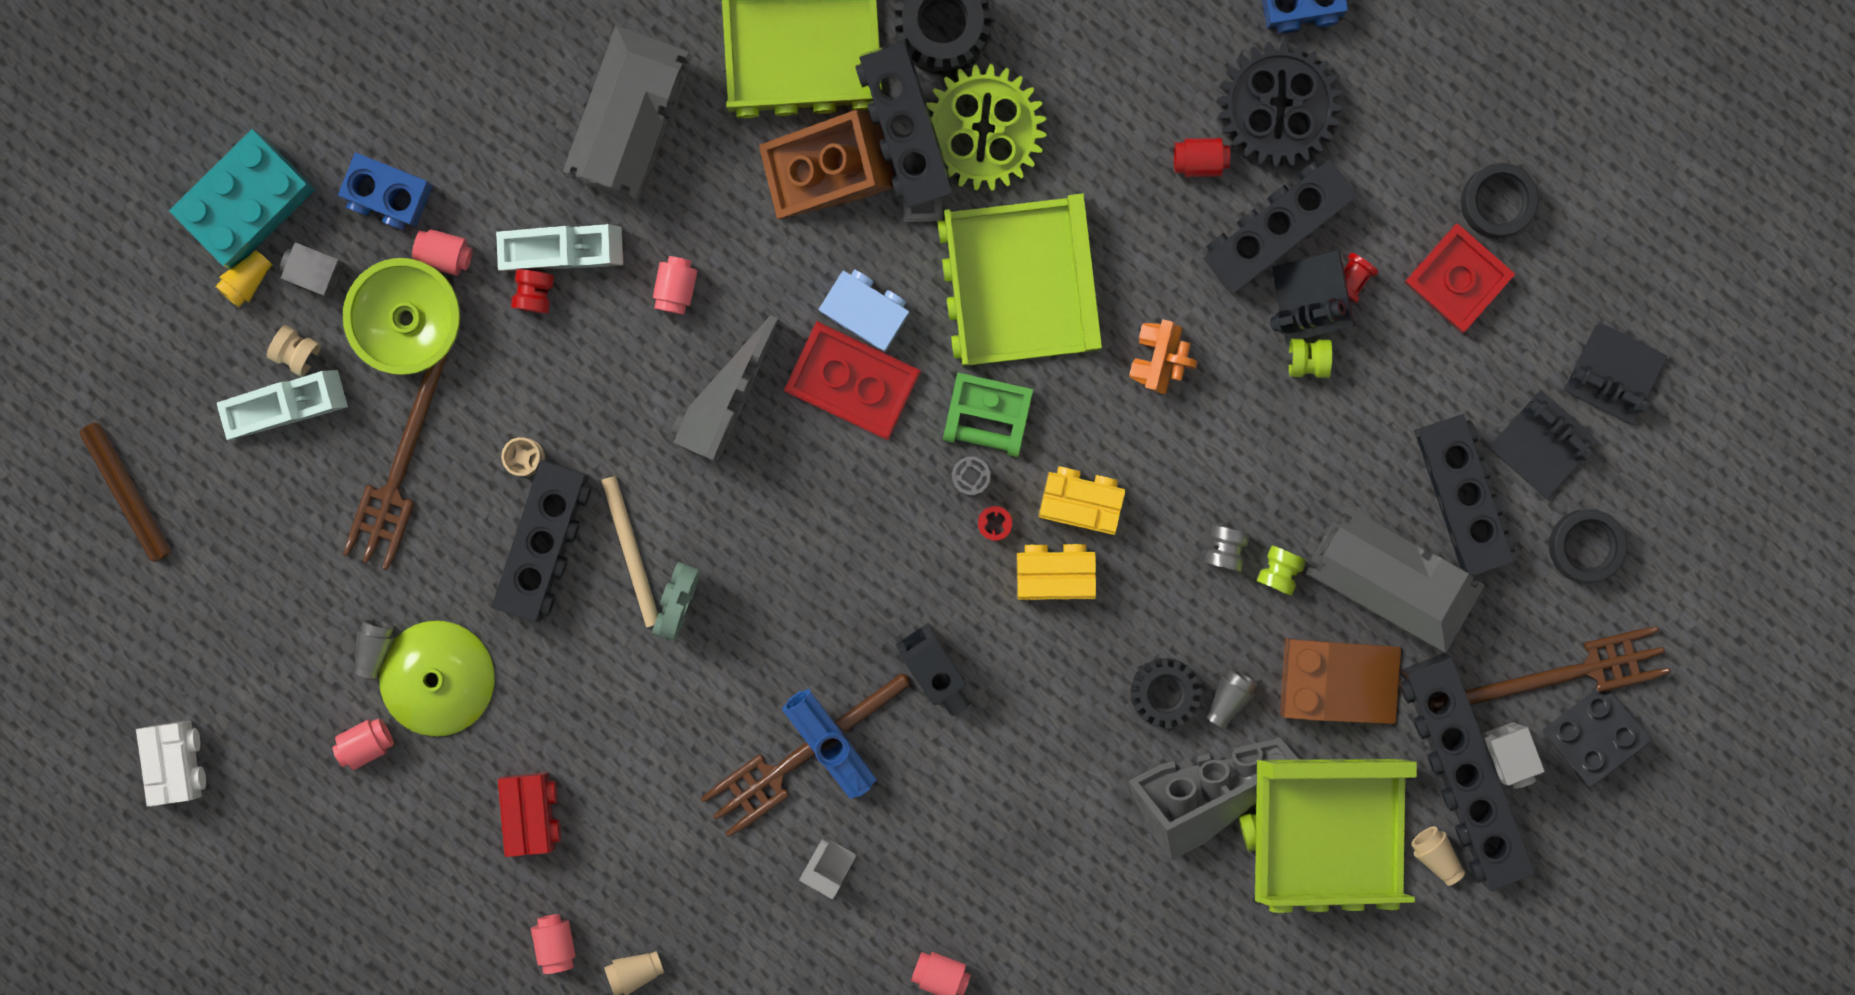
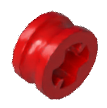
(1007, 524)

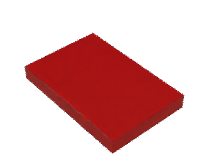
(852, 380)

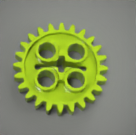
(1019, 131)

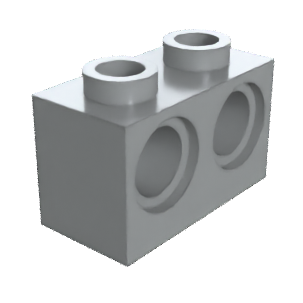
(1513, 754)

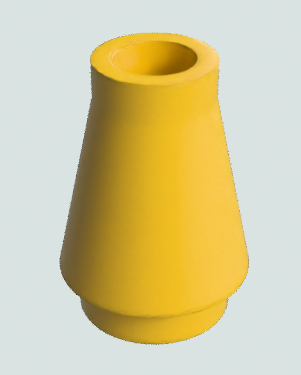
(244, 278)

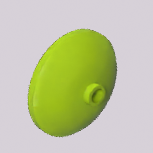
(375, 309)
(463, 675)

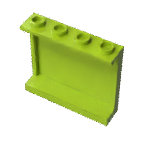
(797, 54)
(1020, 281)
(1331, 833)

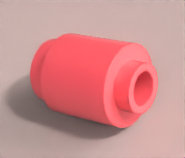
(442, 251)
(674, 285)
(362, 743)
(553, 944)
(940, 975)

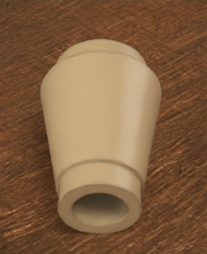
(1437, 853)
(633, 972)

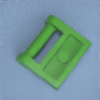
(988, 401)

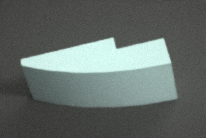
(560, 248)
(282, 404)

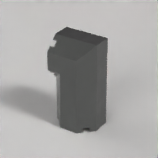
(626, 113)
(1395, 579)

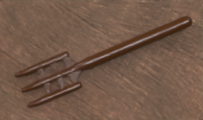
(390, 493)
(1592, 667)
(774, 774)

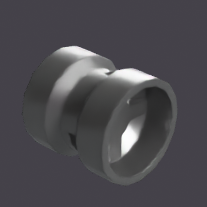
(971, 476)
(1227, 548)

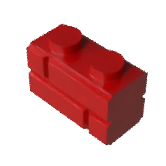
(528, 814)

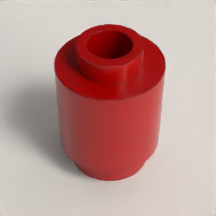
(1201, 157)

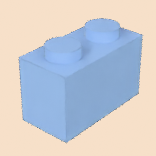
(865, 310)

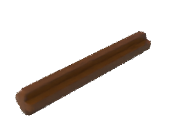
(125, 492)

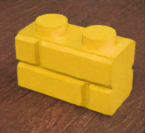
(1082, 502)
(1056, 574)

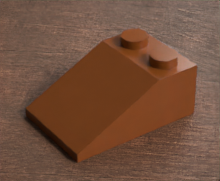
(826, 165)
(1339, 681)

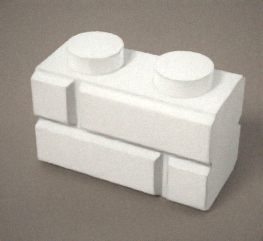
(170, 763)

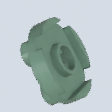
(676, 601)

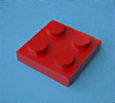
(1459, 278)

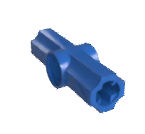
(816, 727)

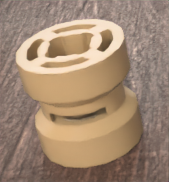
(292, 350)
(518, 453)

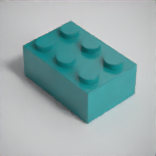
(242, 199)

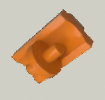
(1168, 358)

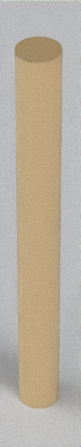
(630, 550)

